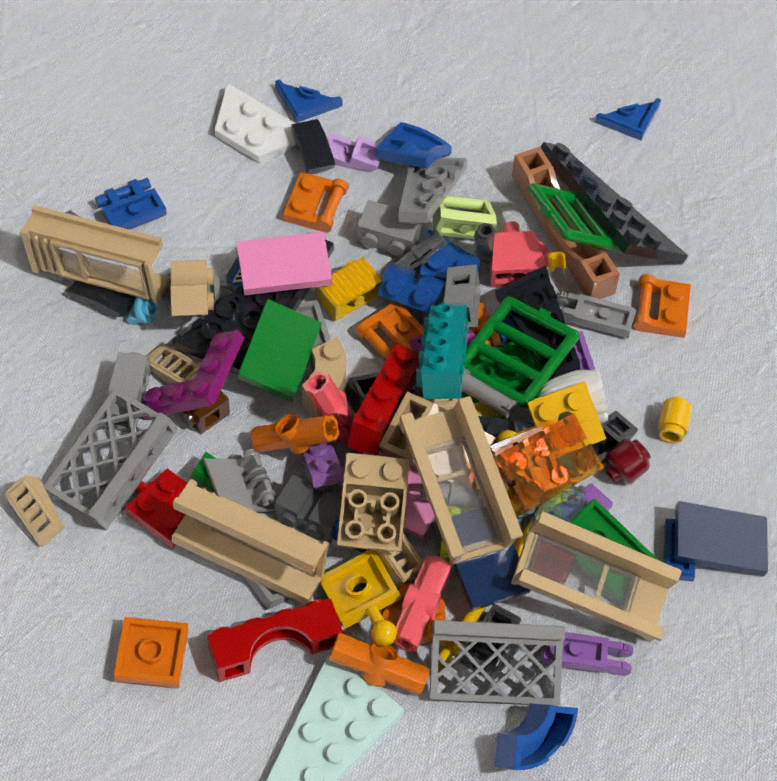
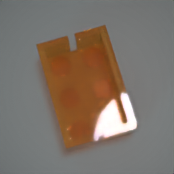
(547, 464)

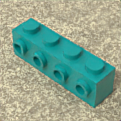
(443, 352)

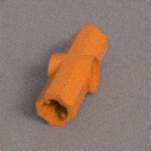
(295, 433)
(379, 664)

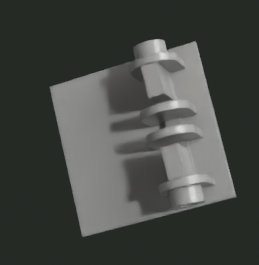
(242, 481)

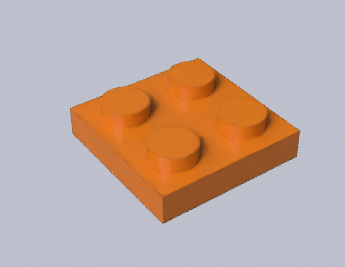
(151, 652)

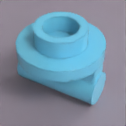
(142, 311)

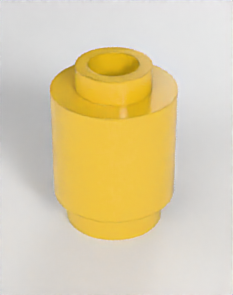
(674, 419)

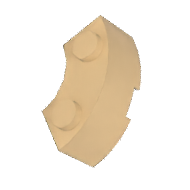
(190, 288)
(331, 361)

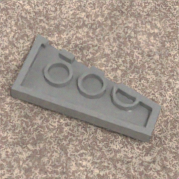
(428, 188)

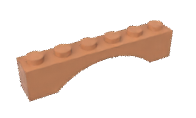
(587, 263)

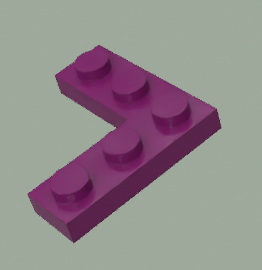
(207, 383)

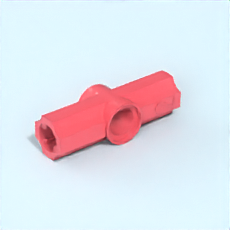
(330, 401)
(421, 602)

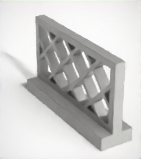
(126, 476)
(496, 633)

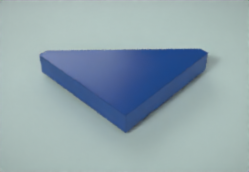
(306, 102)
(631, 119)

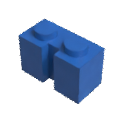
(402, 287)

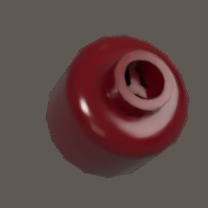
(627, 461)

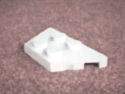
(252, 127)

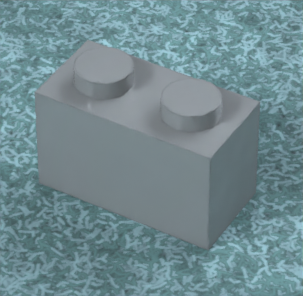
(381, 229)

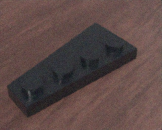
(538, 292)

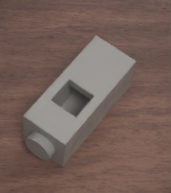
(464, 289)
(131, 377)

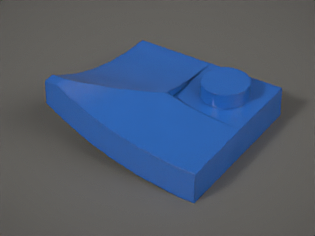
(412, 146)

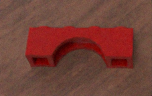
(383, 399)
(235, 647)

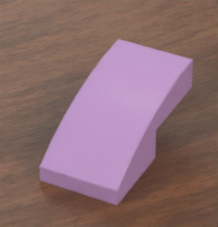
(354, 155)

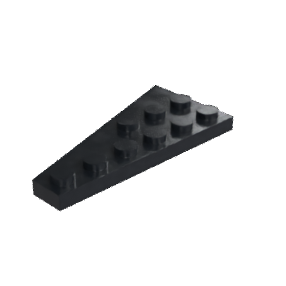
(613, 213)
(236, 313)

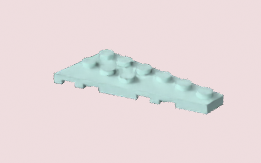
(335, 726)

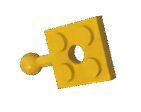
(572, 399)
(356, 606)

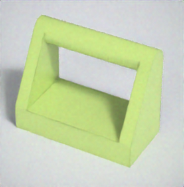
(462, 223)

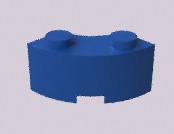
(536, 737)

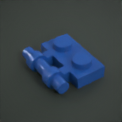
(132, 211)

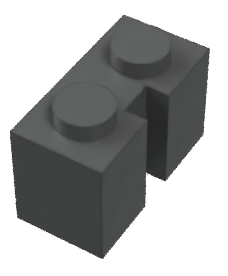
(308, 509)

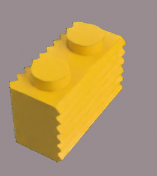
(350, 288)

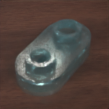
(561, 507)

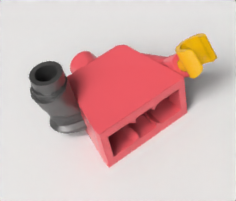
(513, 253)

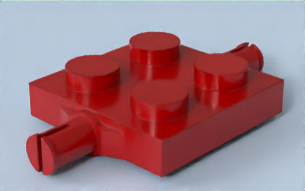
(154, 506)

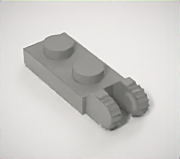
(596, 313)

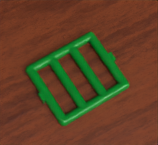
(581, 233)
(538, 378)

